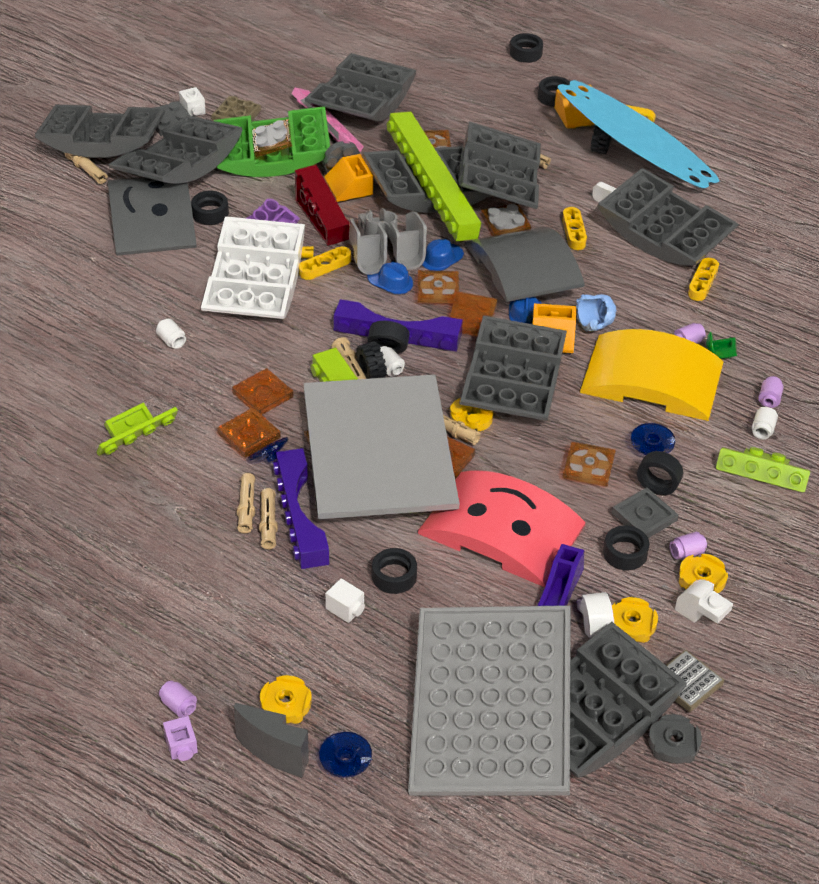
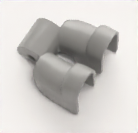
(371, 240)

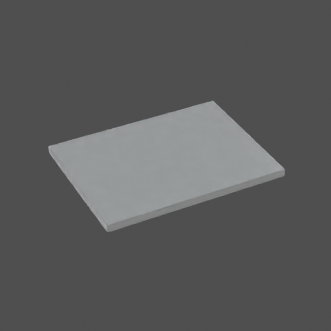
(379, 447)
(492, 702)

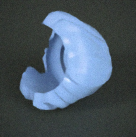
(595, 311)

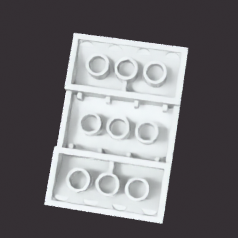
(255, 268)

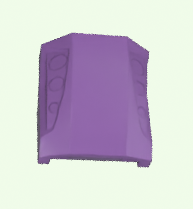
(274, 212)

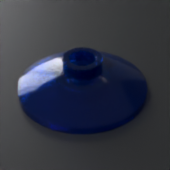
(651, 438)
(269, 451)
(342, 746)

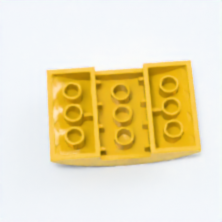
(655, 370)

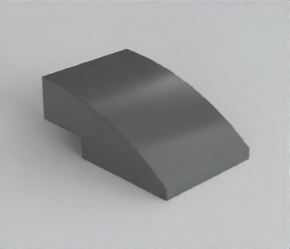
(272, 740)

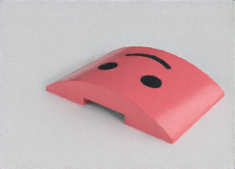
(506, 523)

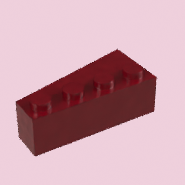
(320, 205)

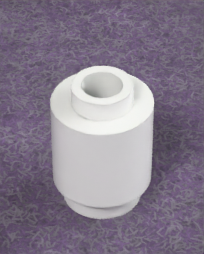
(171, 333)
(394, 362)
(764, 422)

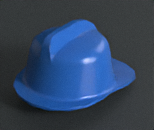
(441, 255)
(392, 278)
(522, 309)

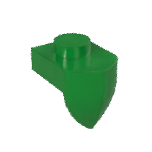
(722, 348)

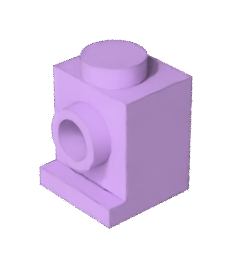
(180, 743)

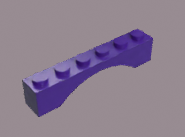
(436, 333)
(310, 541)
(563, 576)

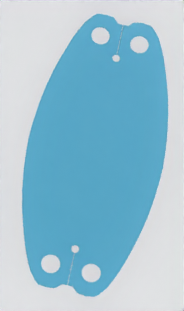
(638, 134)

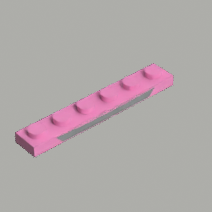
(335, 128)

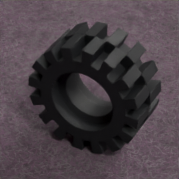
(600, 141)
(371, 360)

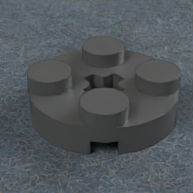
(337, 151)
(670, 751)

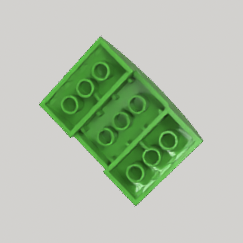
(308, 147)

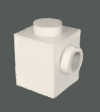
(192, 101)
(345, 600)

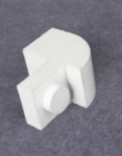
(701, 600)
(596, 612)

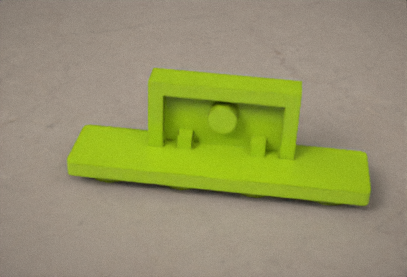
(131, 424)
(763, 467)

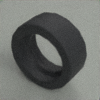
(526, 55)
(550, 84)
(209, 198)
(389, 335)
(666, 462)
(626, 534)
(394, 584)

